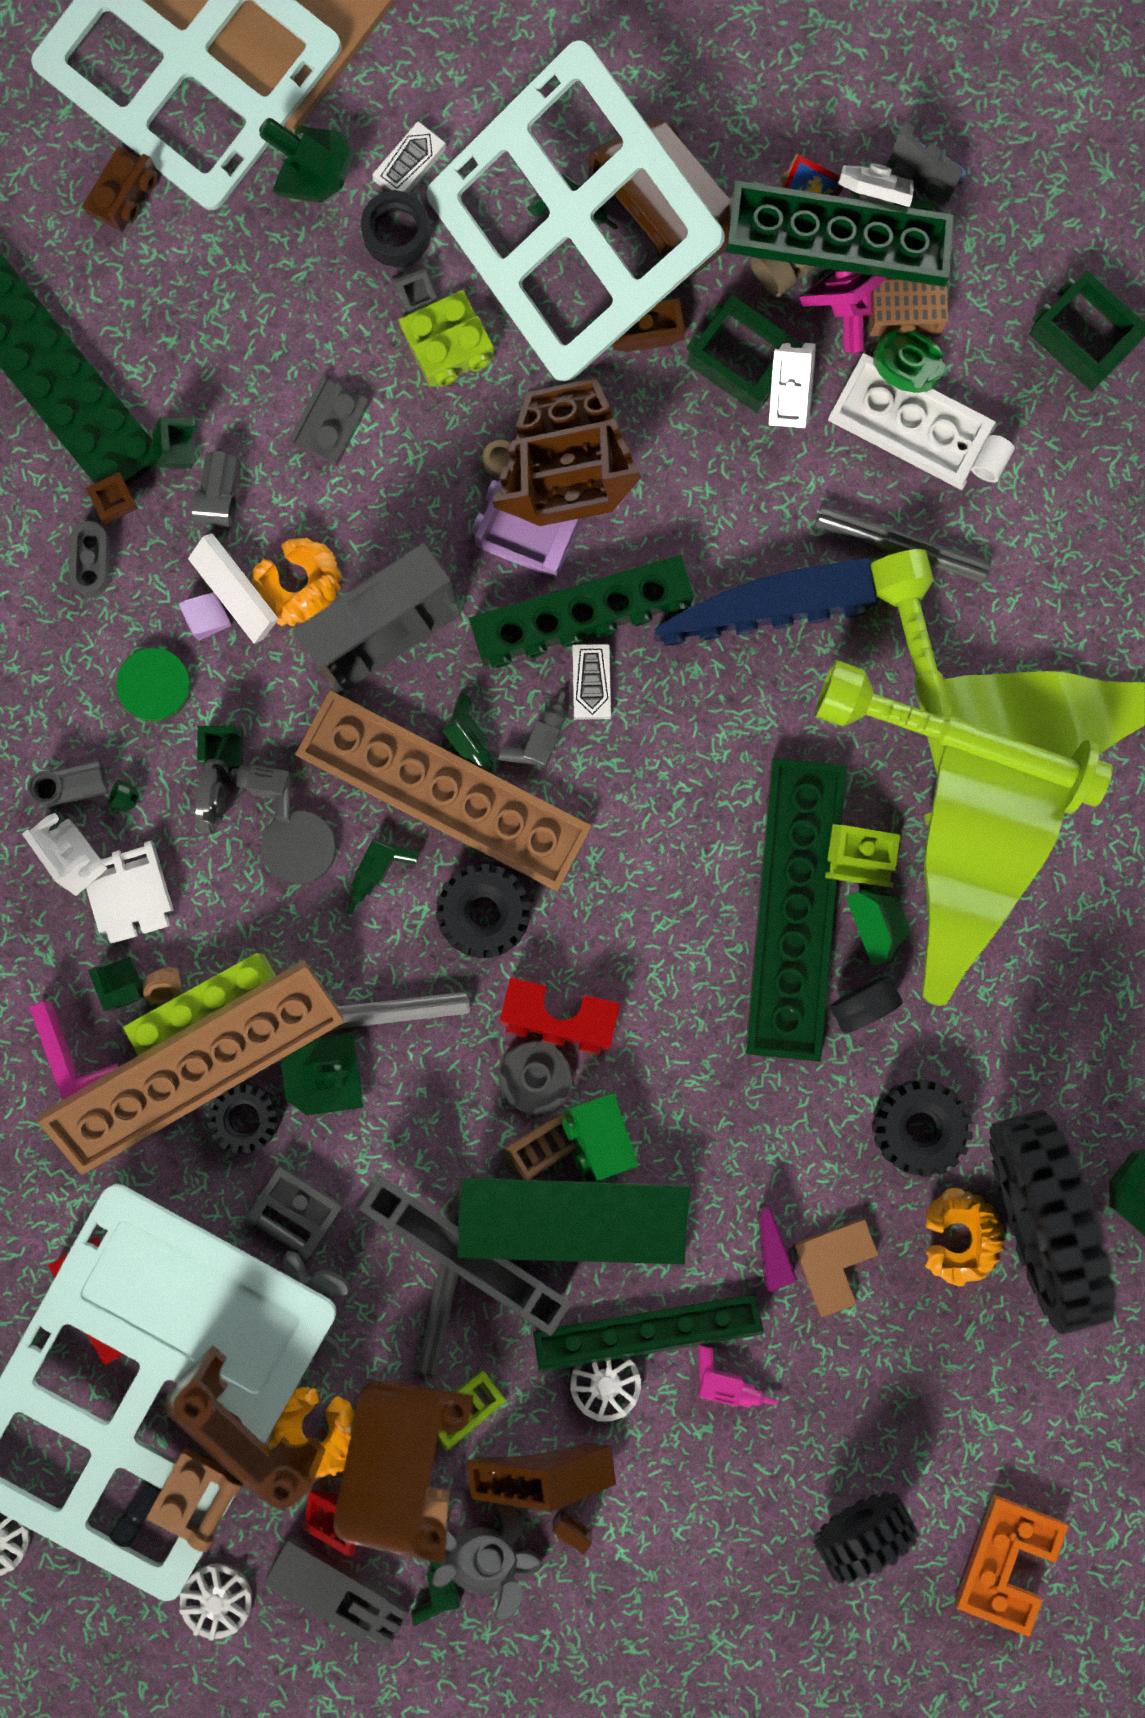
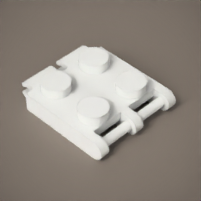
(130, 895)

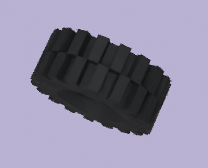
(454, 911)
(950, 1127)
(866, 1538)

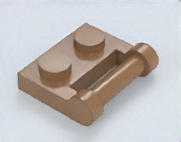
(183, 1493)

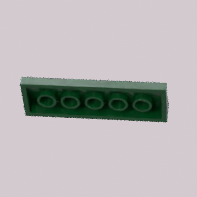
(839, 233)
(572, 1221)

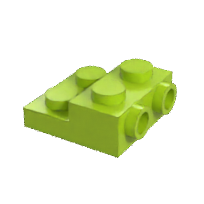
(447, 339)

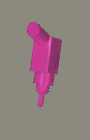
(724, 1386)

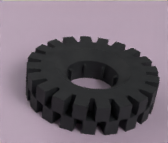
(1053, 1222)

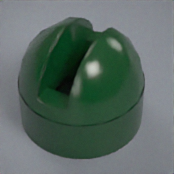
(121, 796)

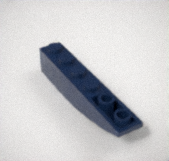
(777, 600)

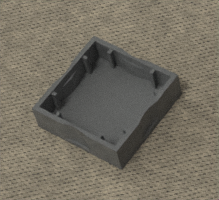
(379, 619)

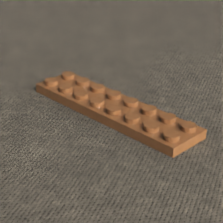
(443, 791)
(191, 1068)

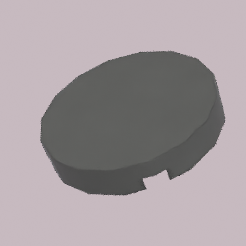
(211, 796)
(299, 848)
(532, 1065)

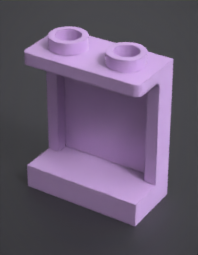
(522, 541)

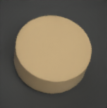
(496, 457)

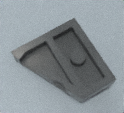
(924, 165)

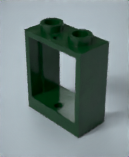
(1067, 351)
(720, 375)

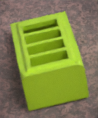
(446, 1440)

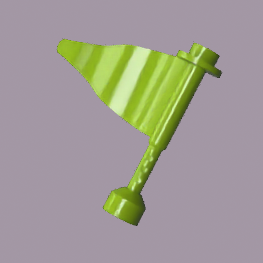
(1033, 707)
(989, 819)

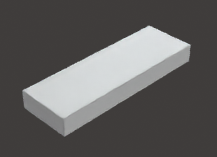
(233, 588)

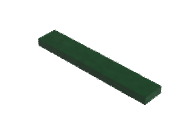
(648, 1332)

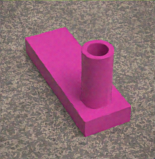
(59, 1053)

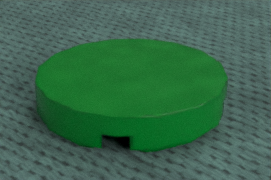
(909, 361)
(153, 684)

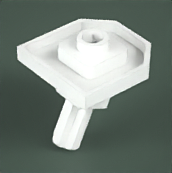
(877, 184)

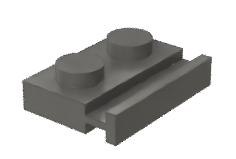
(329, 421)

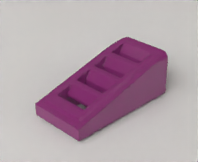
(775, 1259)

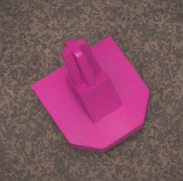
(850, 298)

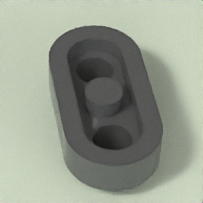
(89, 560)

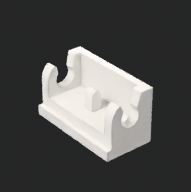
(792, 385)
(65, 853)

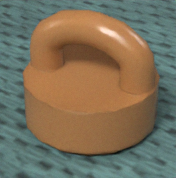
(162, 986)

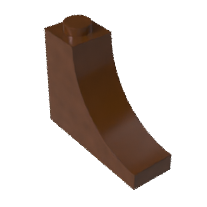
(543, 1479)

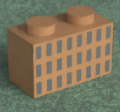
(908, 307)

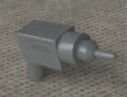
(542, 738)
(266, 783)

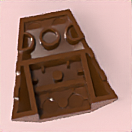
(566, 457)

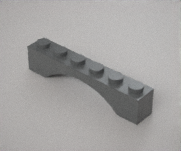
(438, 1239)

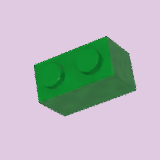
(599, 1138)

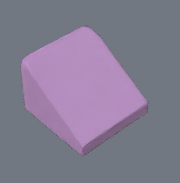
(204, 615)

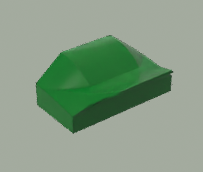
(879, 923)

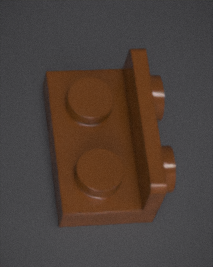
(121, 189)

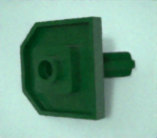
(313, 160)
(324, 1076)
(1128, 1191)

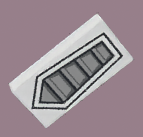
(409, 160)
(591, 681)

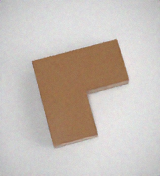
(826, 1256)

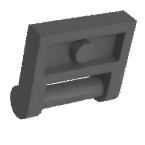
(299, 1203)

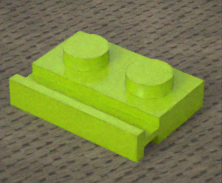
(862, 855)

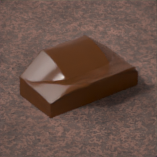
(656, 329)

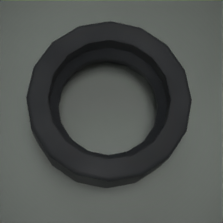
(390, 202)

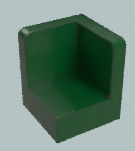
(173, 442)
(221, 744)
(117, 984)

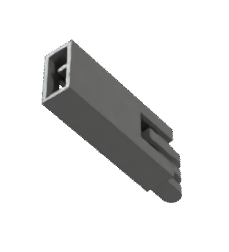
(322, 1582)

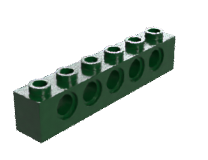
(666, 574)

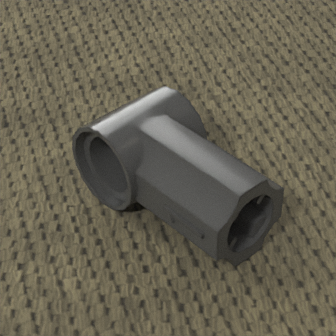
(216, 500)
(71, 784)

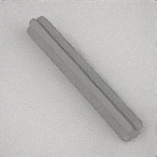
(404, 1009)

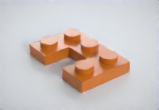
(985, 1581)

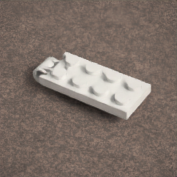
(921, 427)

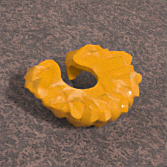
(317, 594)
(986, 1237)
(340, 1420)

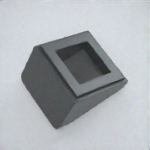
(415, 289)

